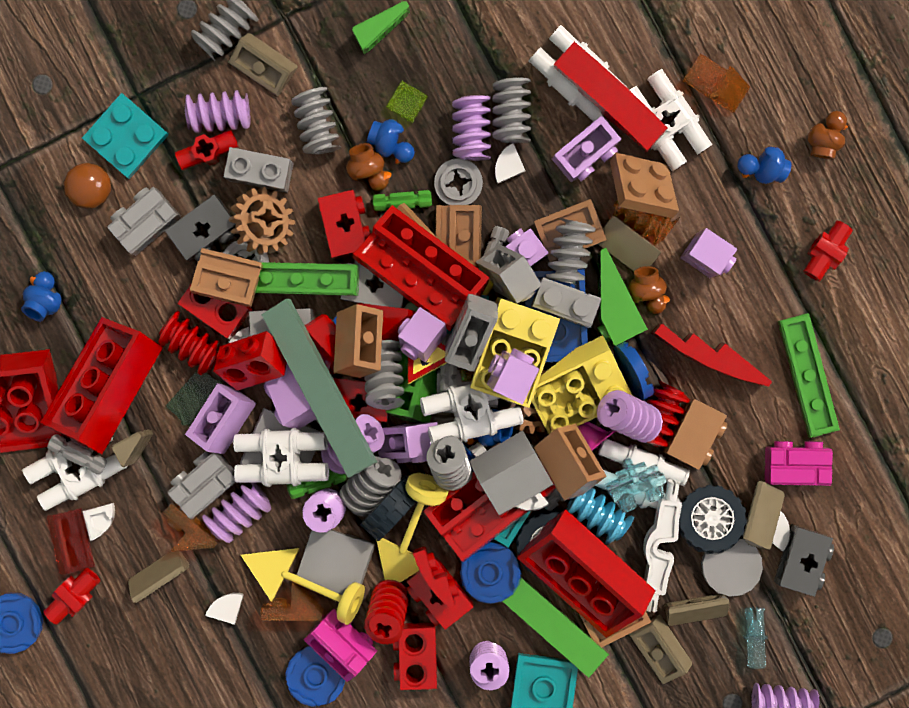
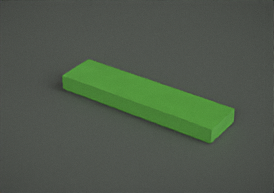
(309, 279)
(808, 375)
(556, 628)

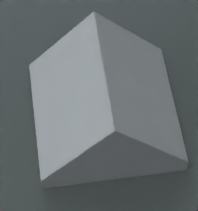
(510, 473)

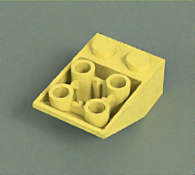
(518, 329)
(577, 384)

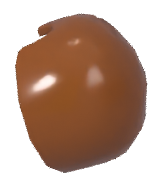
(87, 185)

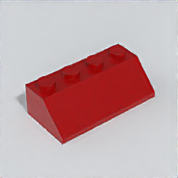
(102, 384)
(587, 574)

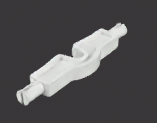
(664, 530)

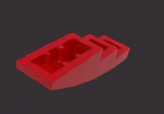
(610, 96)
(722, 359)

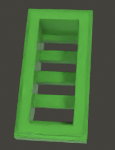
(376, 28)

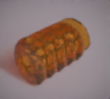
(652, 224)

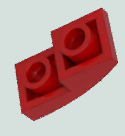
(442, 587)

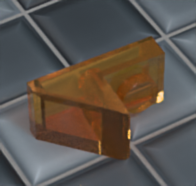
(717, 83)
(197, 533)
(302, 607)

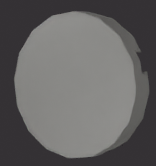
(734, 570)

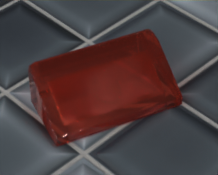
(70, 541)

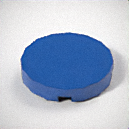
(633, 370)
(491, 573)
(19, 622)
(312, 679)

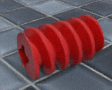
(189, 344)
(667, 404)
(386, 612)

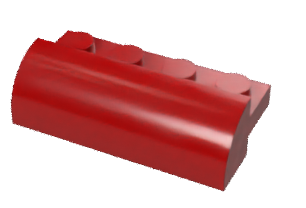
(420, 266)
(470, 519)

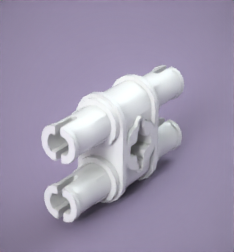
(567, 89)
(685, 120)
(464, 424)
(287, 443)
(619, 452)
(71, 484)

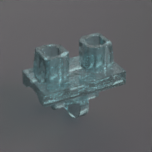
(635, 480)

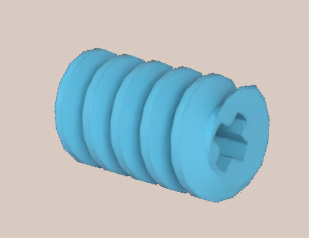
(600, 515)

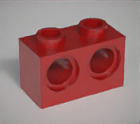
(212, 313)
(250, 361)
(423, 656)

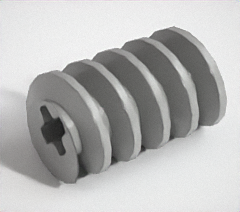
(223, 26)
(510, 110)
(314, 121)
(570, 252)
(383, 385)
(449, 463)
(370, 486)

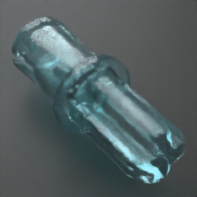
(755, 638)

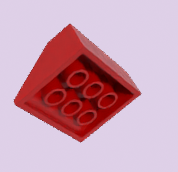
(26, 393)

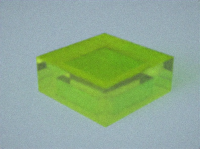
(407, 101)

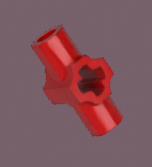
(192, 155)
(828, 251)
(72, 596)

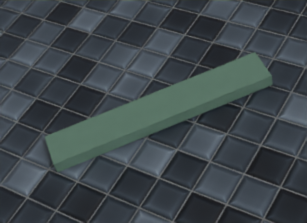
(319, 388)

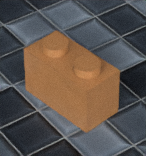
(358, 341)
(696, 434)
(569, 461)

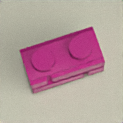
(798, 464)
(341, 645)

